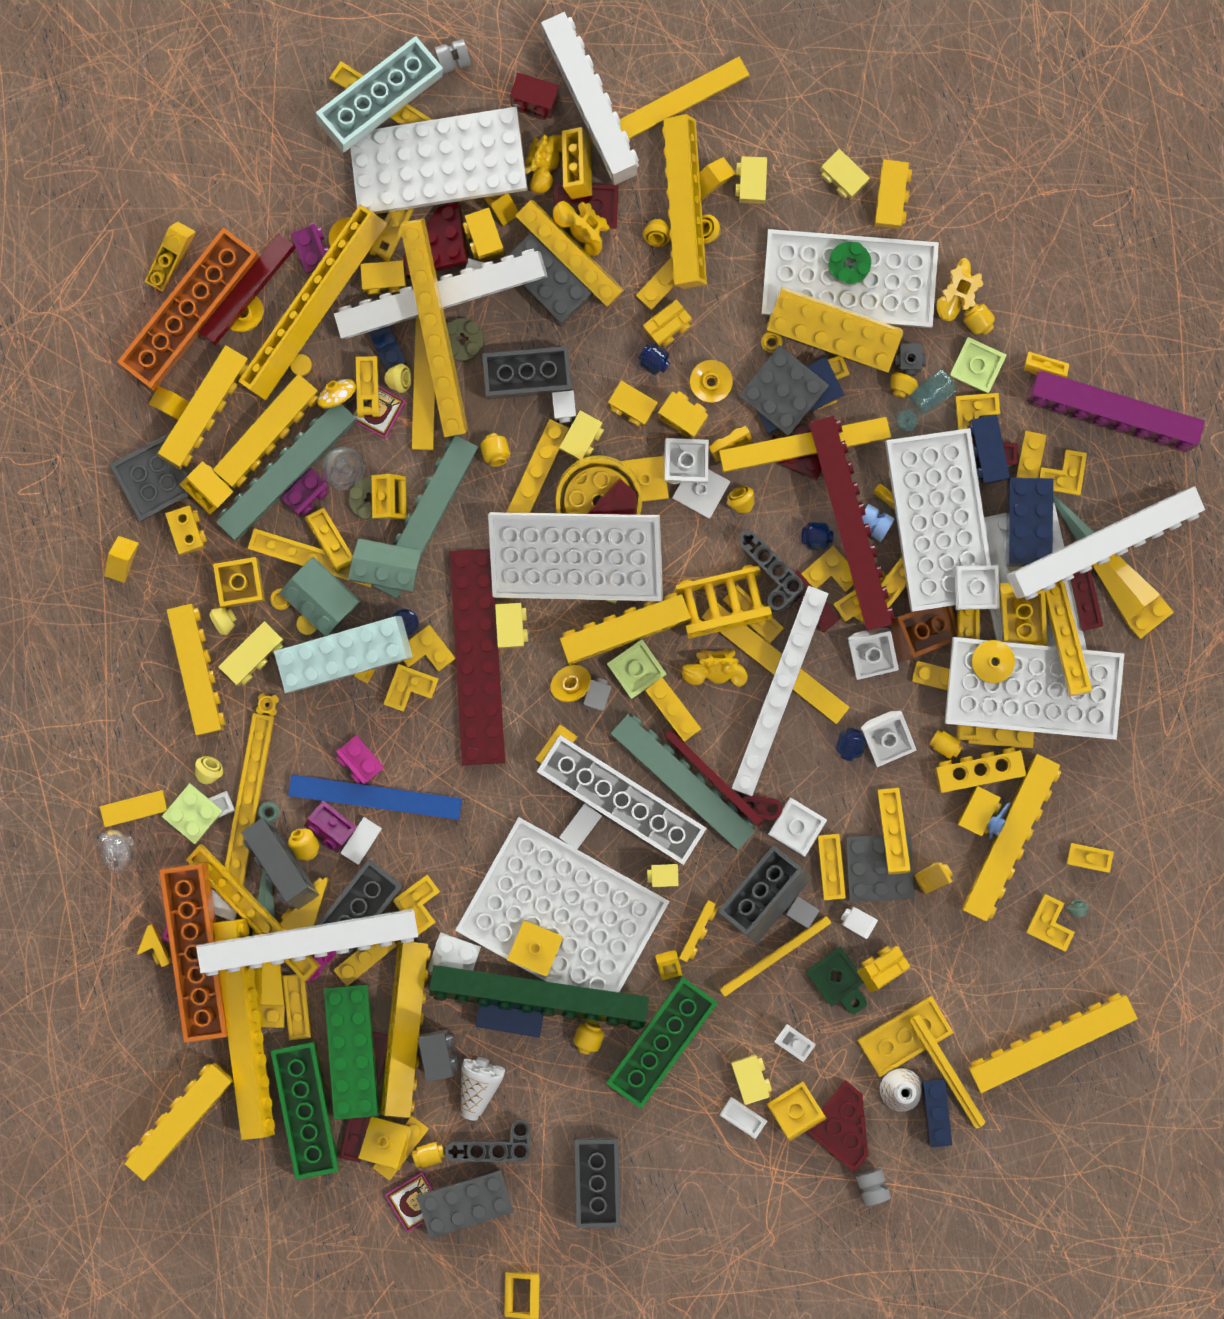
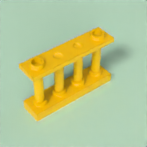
(738, 617)

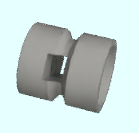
(445, 57)
(873, 1188)

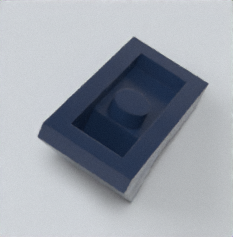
(387, 347)

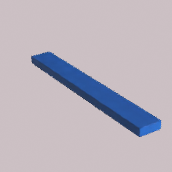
(375, 797)

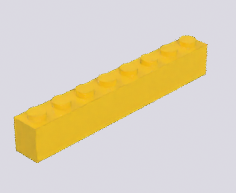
(684, 201)
(1008, 844)
(404, 1029)
(1052, 1043)

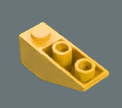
(169, 255)
(933, 877)
(309, 913)

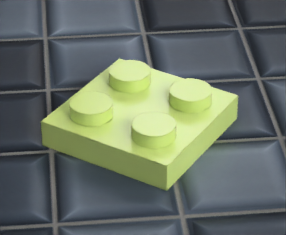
(977, 365)
(636, 669)
(192, 813)

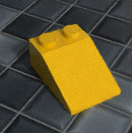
(1023, 619)

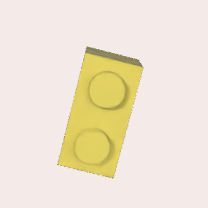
(844, 175)
(752, 180)
(581, 436)
(510, 625)
(663, 875)
(750, 1079)

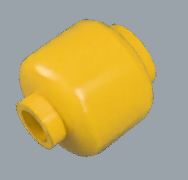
(979, 319)
(495, 450)
(303, 844)
(588, 1037)

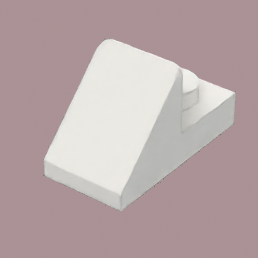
(795, 1043)

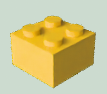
(485, 238)
(683, 415)
(239, 582)

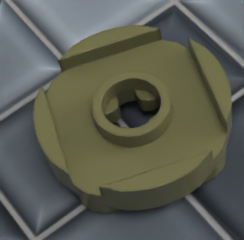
(470, 330)
(357, 499)

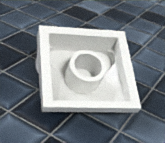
(685, 460)
(872, 653)
(888, 737)
(454, 953)

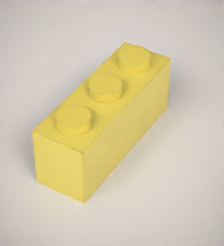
(252, 654)

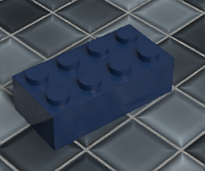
(1029, 520)

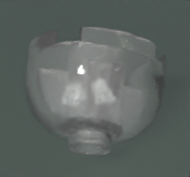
(343, 467)
(116, 849)

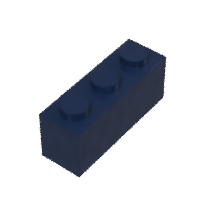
(989, 450)
(510, 1021)
(936, 1112)

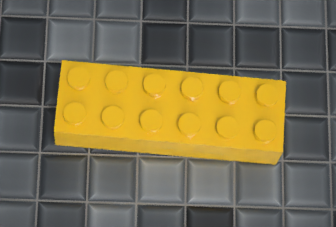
(834, 329)
(625, 629)
(176, 1124)

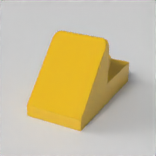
(502, 207)
(153, 941)

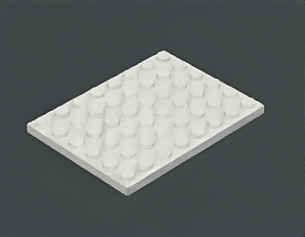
(568, 893)

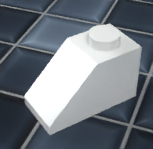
(858, 922)

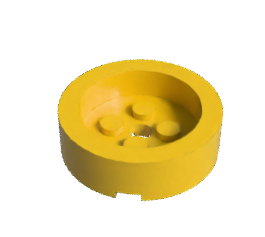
(591, 478)

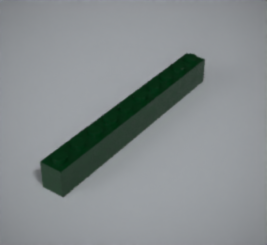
(538, 996)

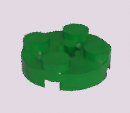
(855, 252)

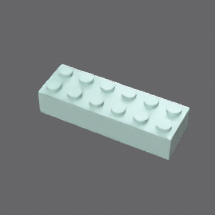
(379, 94)
(343, 654)

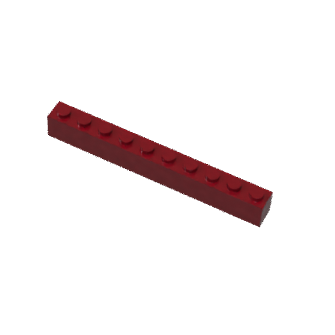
(850, 523)

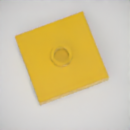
(650, 477)
(535, 948)
(796, 1111)
(385, 1143)

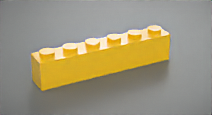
(570, 253)
(203, 407)
(266, 431)
(195, 669)

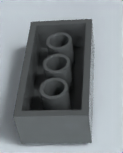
(561, 291)
(526, 372)
(279, 863)
(765, 894)
(365, 895)
(438, 1054)
(597, 1182)
(465, 1203)

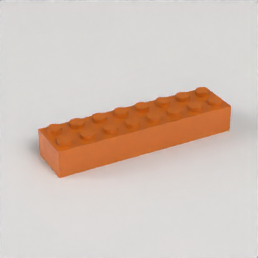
(187, 309)
(189, 924)

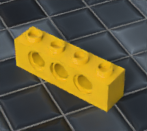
(1014, 769)

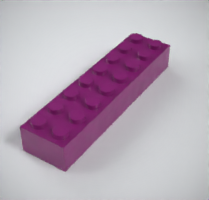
(1115, 411)

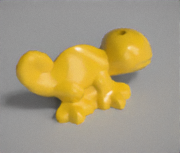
(543, 159)
(583, 227)
(960, 288)
(716, 667)

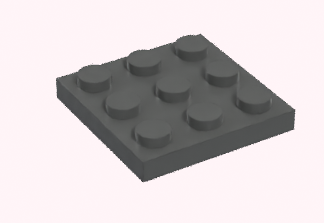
(784, 390)
(149, 480)
(869, 873)

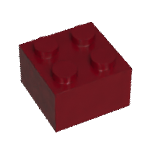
(534, 96)

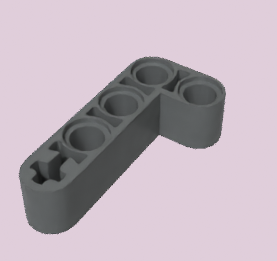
(769, 567)
(488, 1145)

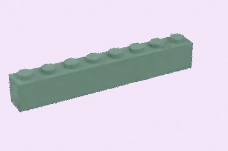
(286, 471)
(436, 498)
(683, 782)

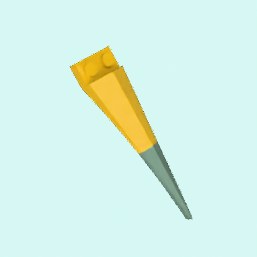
(1133, 596)
(269, 977)

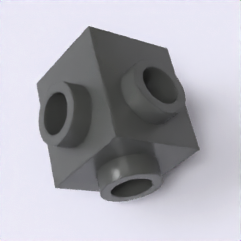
(911, 351)

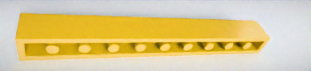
(312, 302)
(434, 327)
(245, 1041)

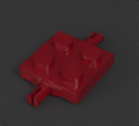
(805, 465)

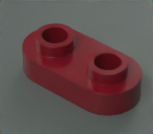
(761, 805)

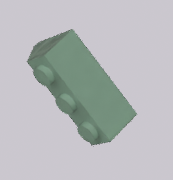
(385, 565)
(320, 597)

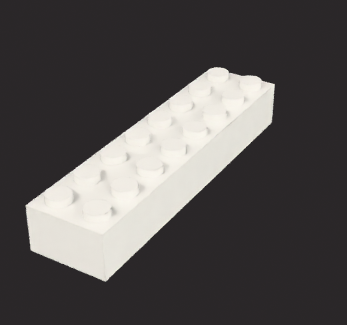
(589, 98)
(621, 799)

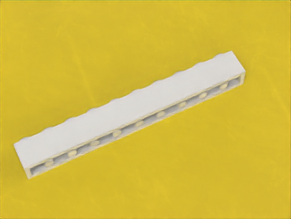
(453, 290)
(1106, 542)
(780, 690)
(306, 941)

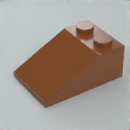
(922, 631)

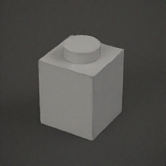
(597, 694)
(802, 912)

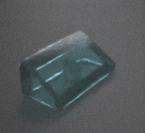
(933, 392)

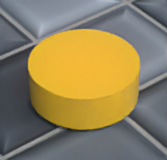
(301, 365)
(305, 626)

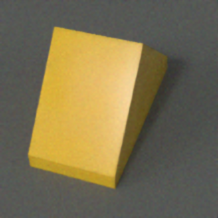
(714, 176)
(168, 403)
(120, 559)

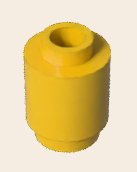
(946, 744)
(428, 1155)

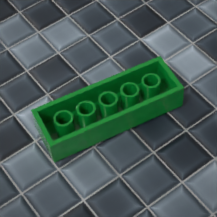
(661, 1042)
(351, 1052)
(305, 1110)

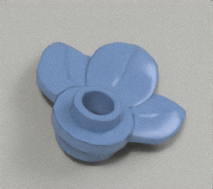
(997, 823)

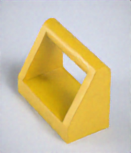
(384, 497)
(534, 1295)

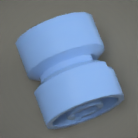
(878, 523)

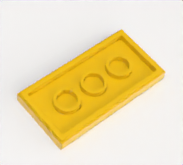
(896, 1039)

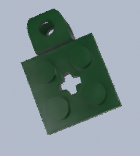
(843, 991)

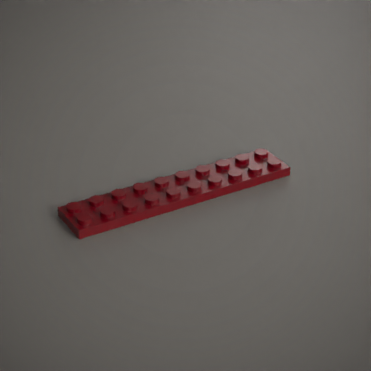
(477, 658)

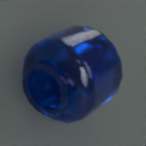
(654, 359)
(817, 536)
(413, 620)
(851, 744)

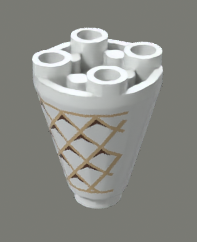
(894, 1083)
(478, 1086)

